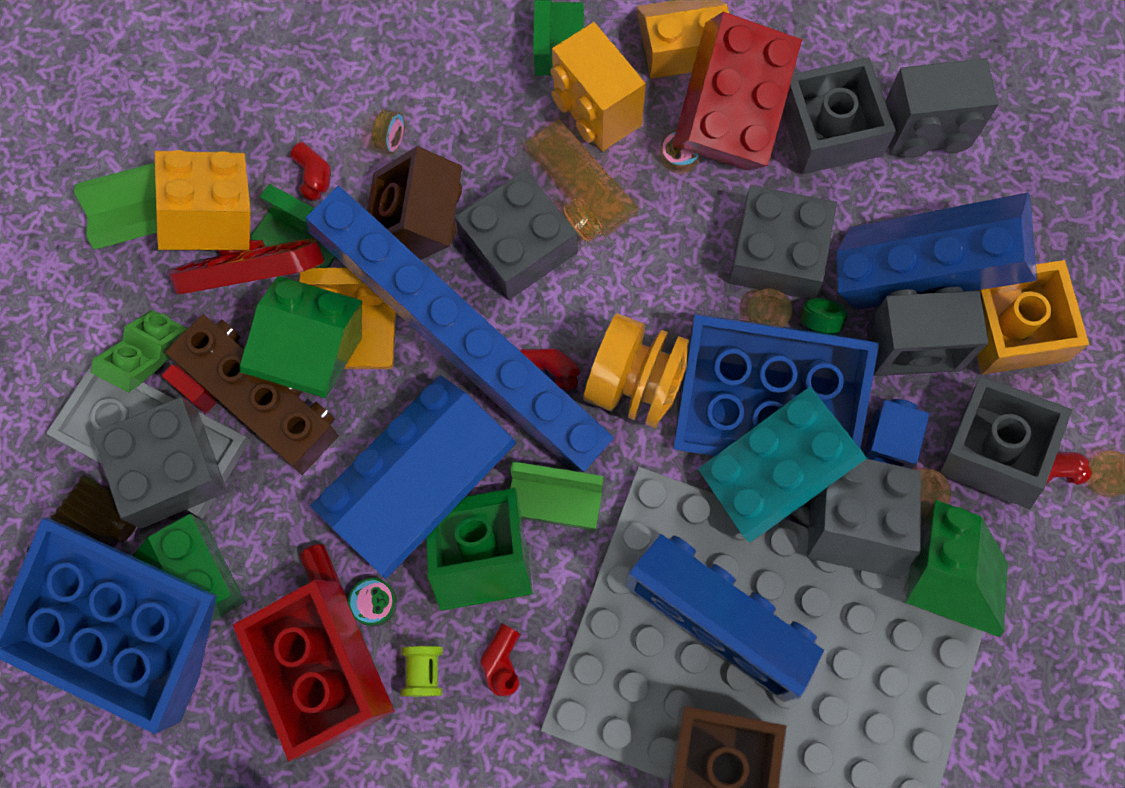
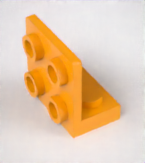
(378, 319)

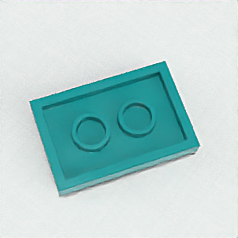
(781, 464)

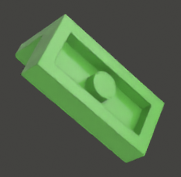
(119, 206)
(557, 495)

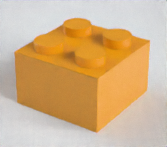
(597, 87)
(202, 200)
(1032, 322)

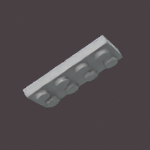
(101, 404)

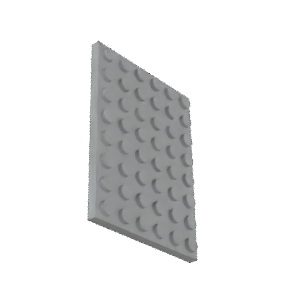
(873, 710)

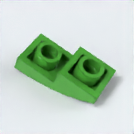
(139, 352)

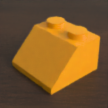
(673, 33)

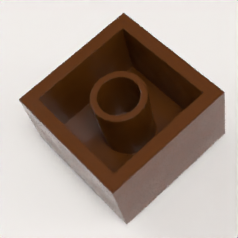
(417, 200)
(725, 751)

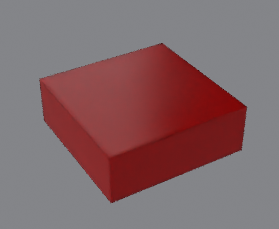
(189, 388)

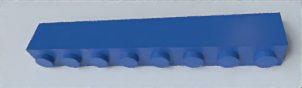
(457, 331)

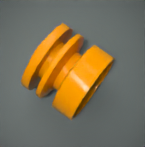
(636, 370)

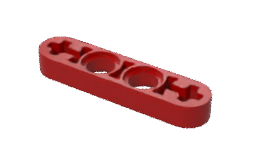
(247, 266)

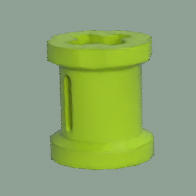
(421, 671)

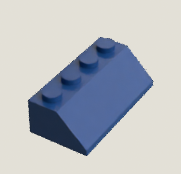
(949, 247)
(413, 475)
(726, 618)

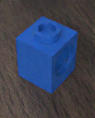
(896, 433)

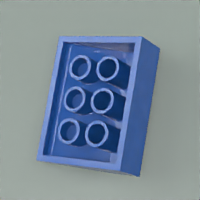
(752, 369)
(106, 627)

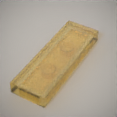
(581, 176)

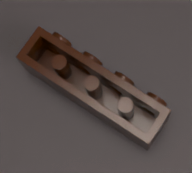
(266, 408)

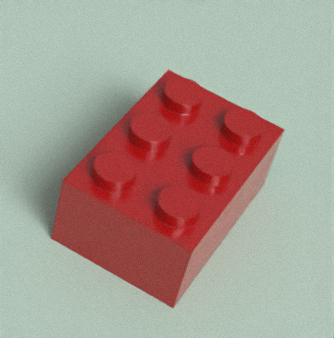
(737, 92)
(313, 668)

